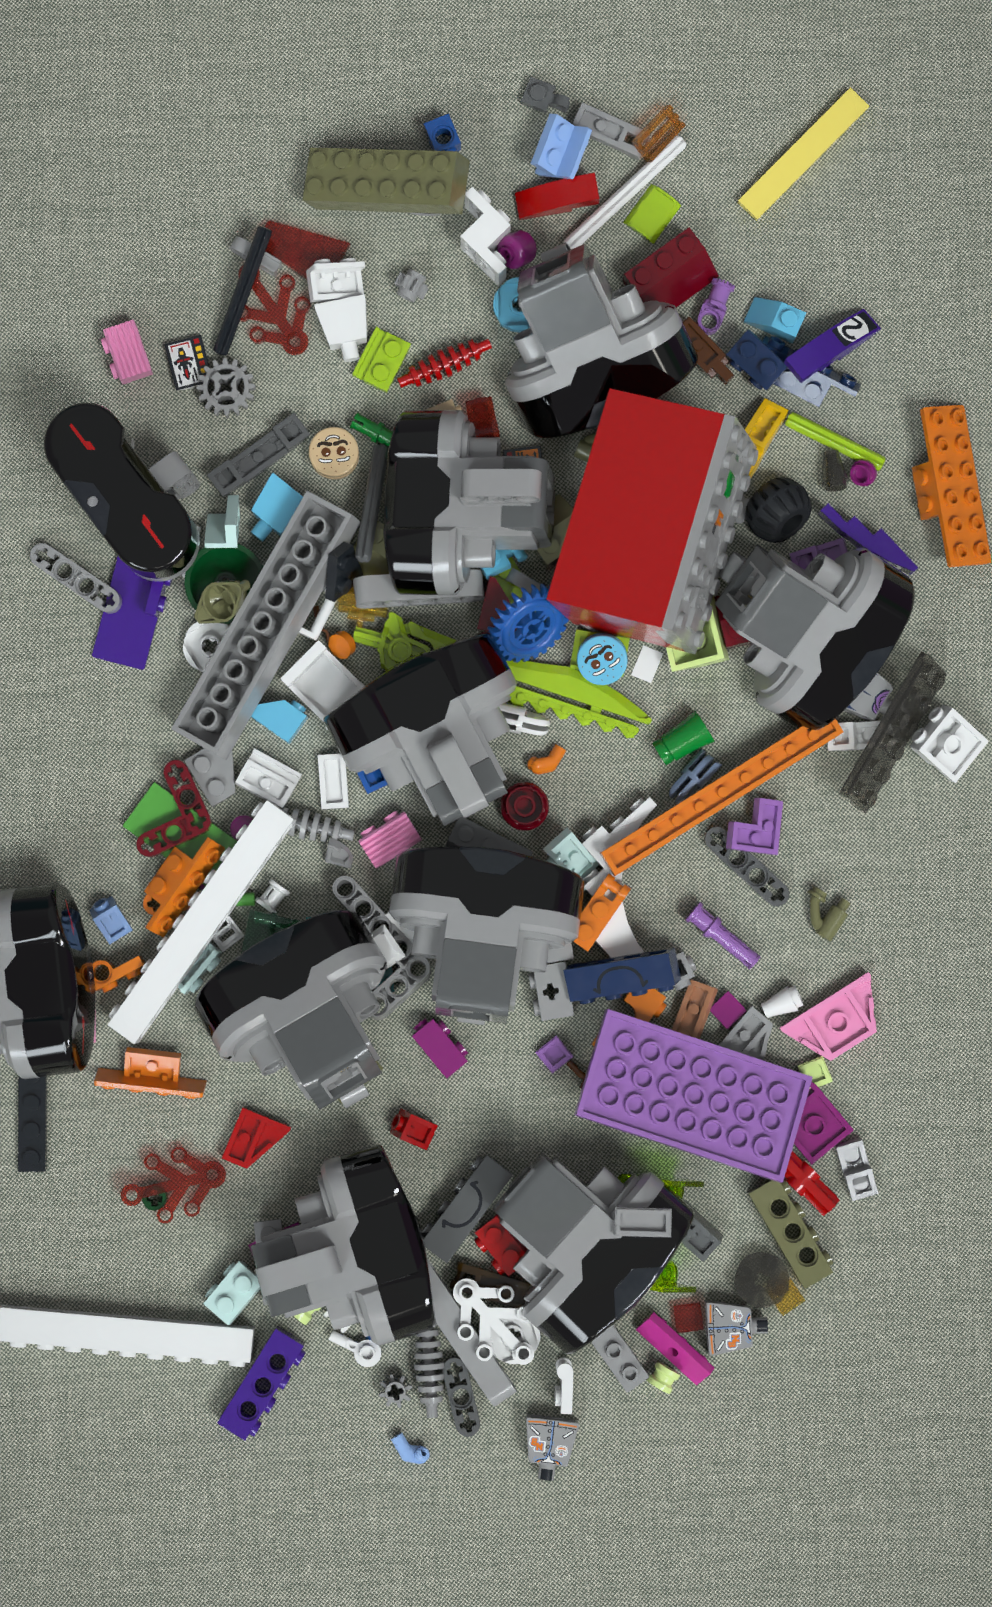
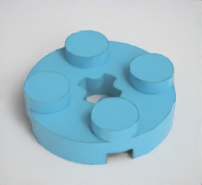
(503, 309)

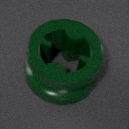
(149, 1204)

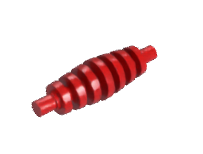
(444, 363)

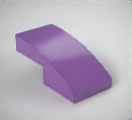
(831, 549)

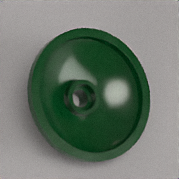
(220, 563)

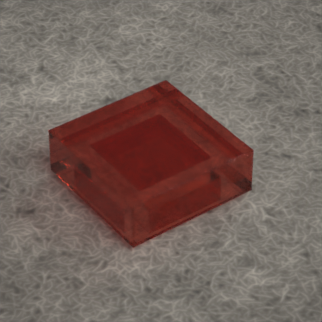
(688, 1317)

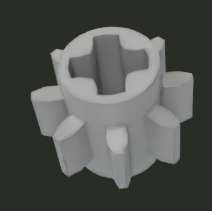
(411, 285)
(391, 1396)

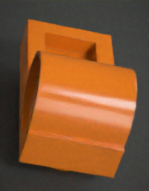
(129, 969)

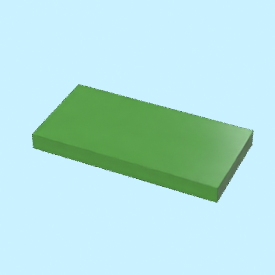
(160, 807)

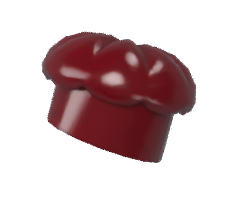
(524, 806)

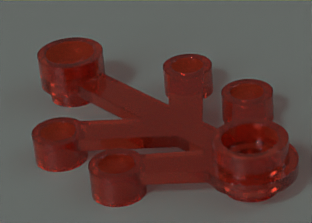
(277, 316)
(178, 1184)

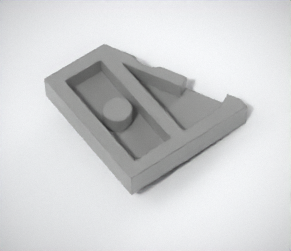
(213, 775)
(749, 1035)

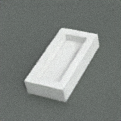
(333, 781)

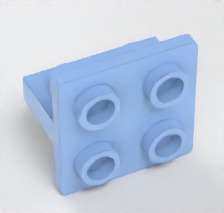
(560, 148)

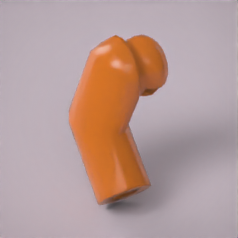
(546, 764)

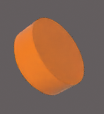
(342, 644)

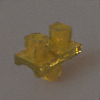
(348, 605)

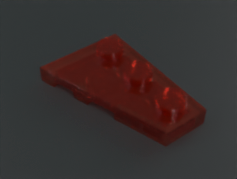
(301, 248)

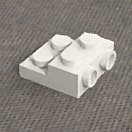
(948, 742)

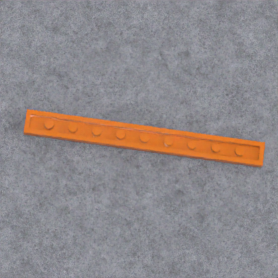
(716, 796)

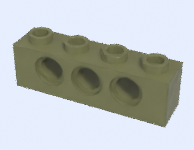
(806, 1272)

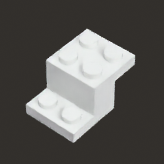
(483, 236)

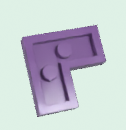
(762, 834)

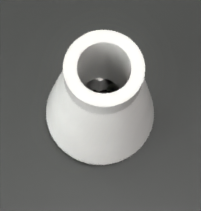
(783, 1002)

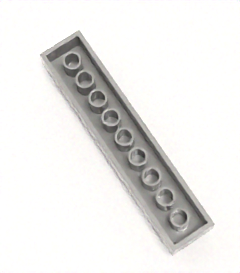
(265, 626)

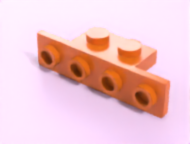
(178, 882)
(151, 1072)

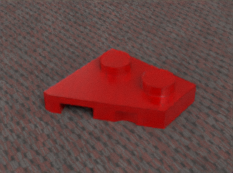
(253, 1137)

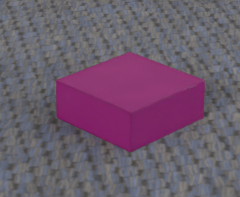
(727, 1009)

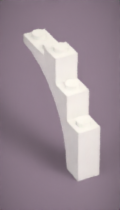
(617, 935)

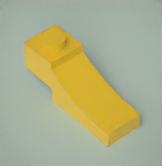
(764, 427)

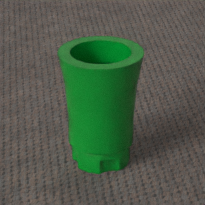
(683, 739)

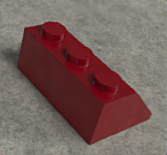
(673, 271)

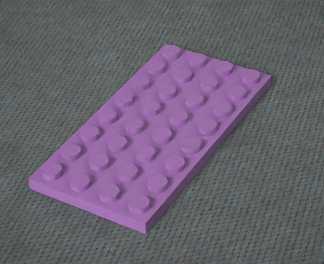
(693, 1096)

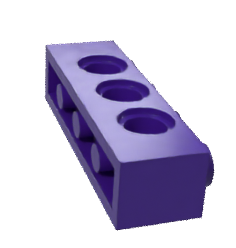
(279, 1343)

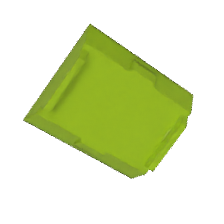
(652, 213)

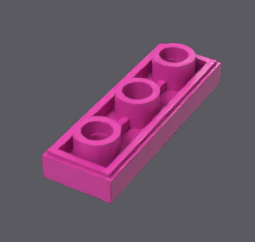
(675, 1348)

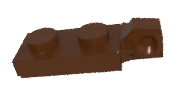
(710, 357)

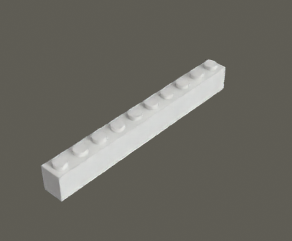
(201, 922)
(126, 1334)

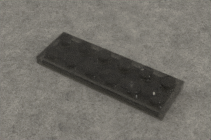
(893, 733)

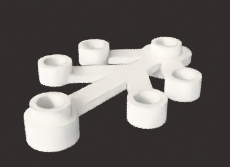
(490, 1318)

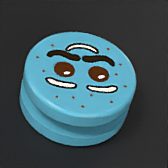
(602, 658)

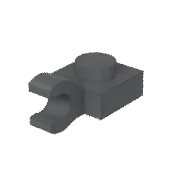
(541, 96)

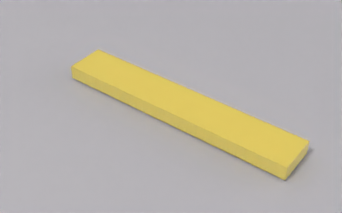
(803, 154)

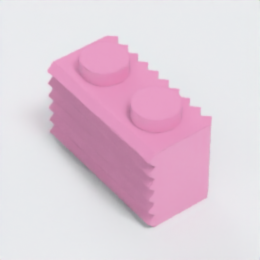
(127, 352)
(389, 839)

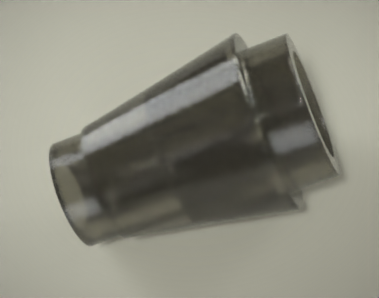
(833, 474)

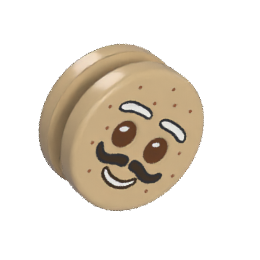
(334, 453)

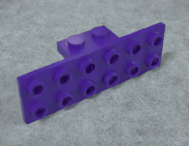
(129, 632)

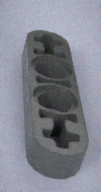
(743, 870)

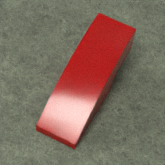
(557, 197)

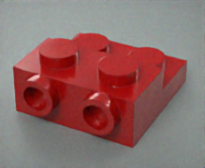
(501, 1244)

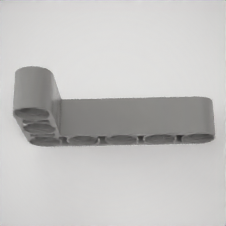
(403, 974)

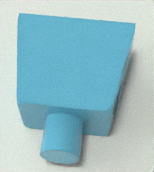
(274, 507)

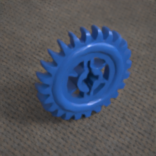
(529, 625)

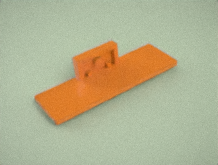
(949, 486)

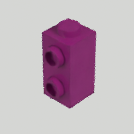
(439, 1047)

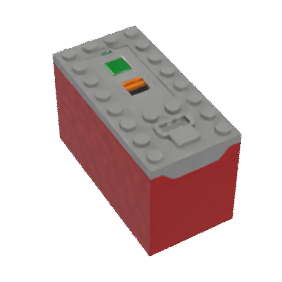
(653, 521)

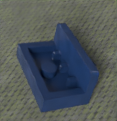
(756, 360)

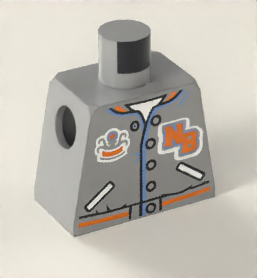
(731, 1327)
(550, 1442)

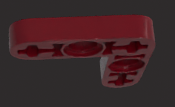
(184, 822)

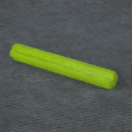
(833, 440)

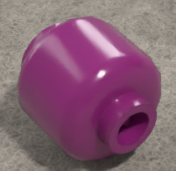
(517, 249)

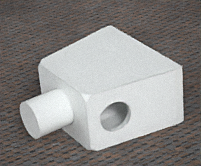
(344, 324)

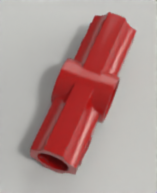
(808, 1184)

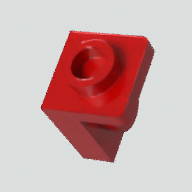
(413, 1129)

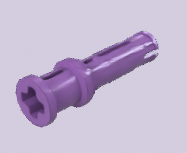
(712, 927)

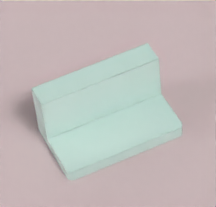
(223, 529)

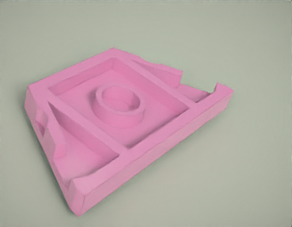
(836, 1021)

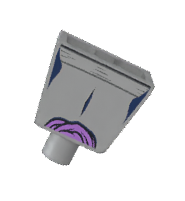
(872, 699)

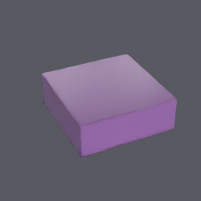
(554, 1054)

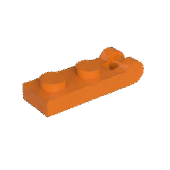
(599, 911)

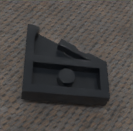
(341, 571)

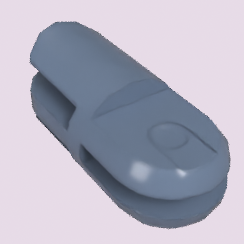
(691, 780)

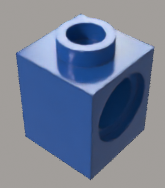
(441, 126)

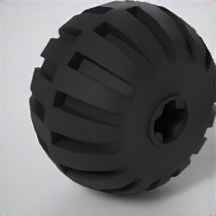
(778, 510)

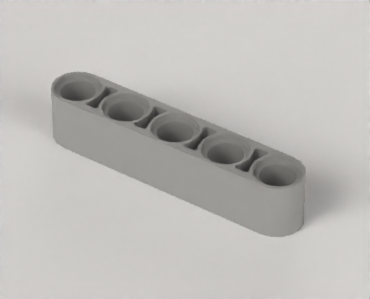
(378, 592)

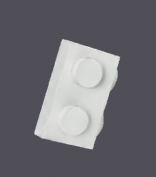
(335, 280)

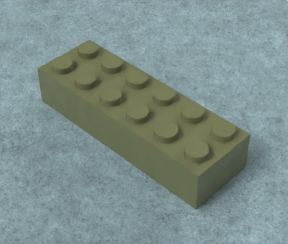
(386, 180)

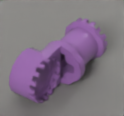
(715, 304)

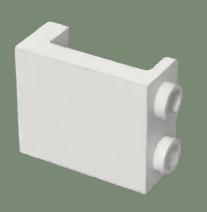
(320, 680)

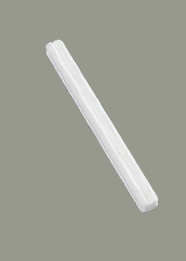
(625, 193)

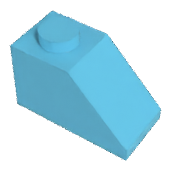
(775, 318)
(281, 718)

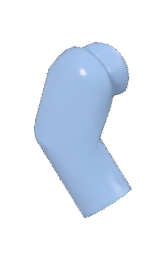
(409, 1452)

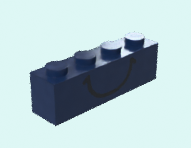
(622, 975)

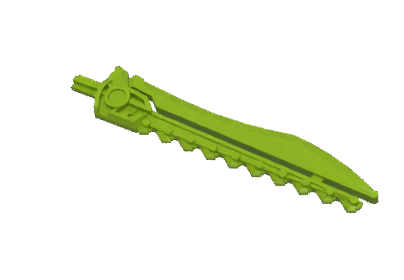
(560, 680)

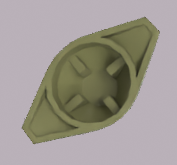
(221, 601)

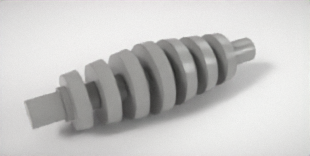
(325, 829)
(429, 1366)

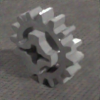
(217, 397)

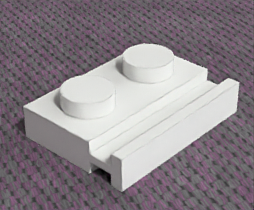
(268, 778)

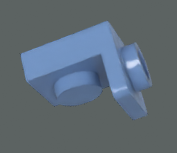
(110, 919)

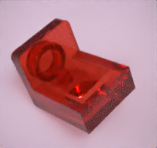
(482, 415)

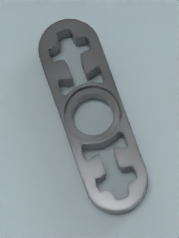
(473, 1414)

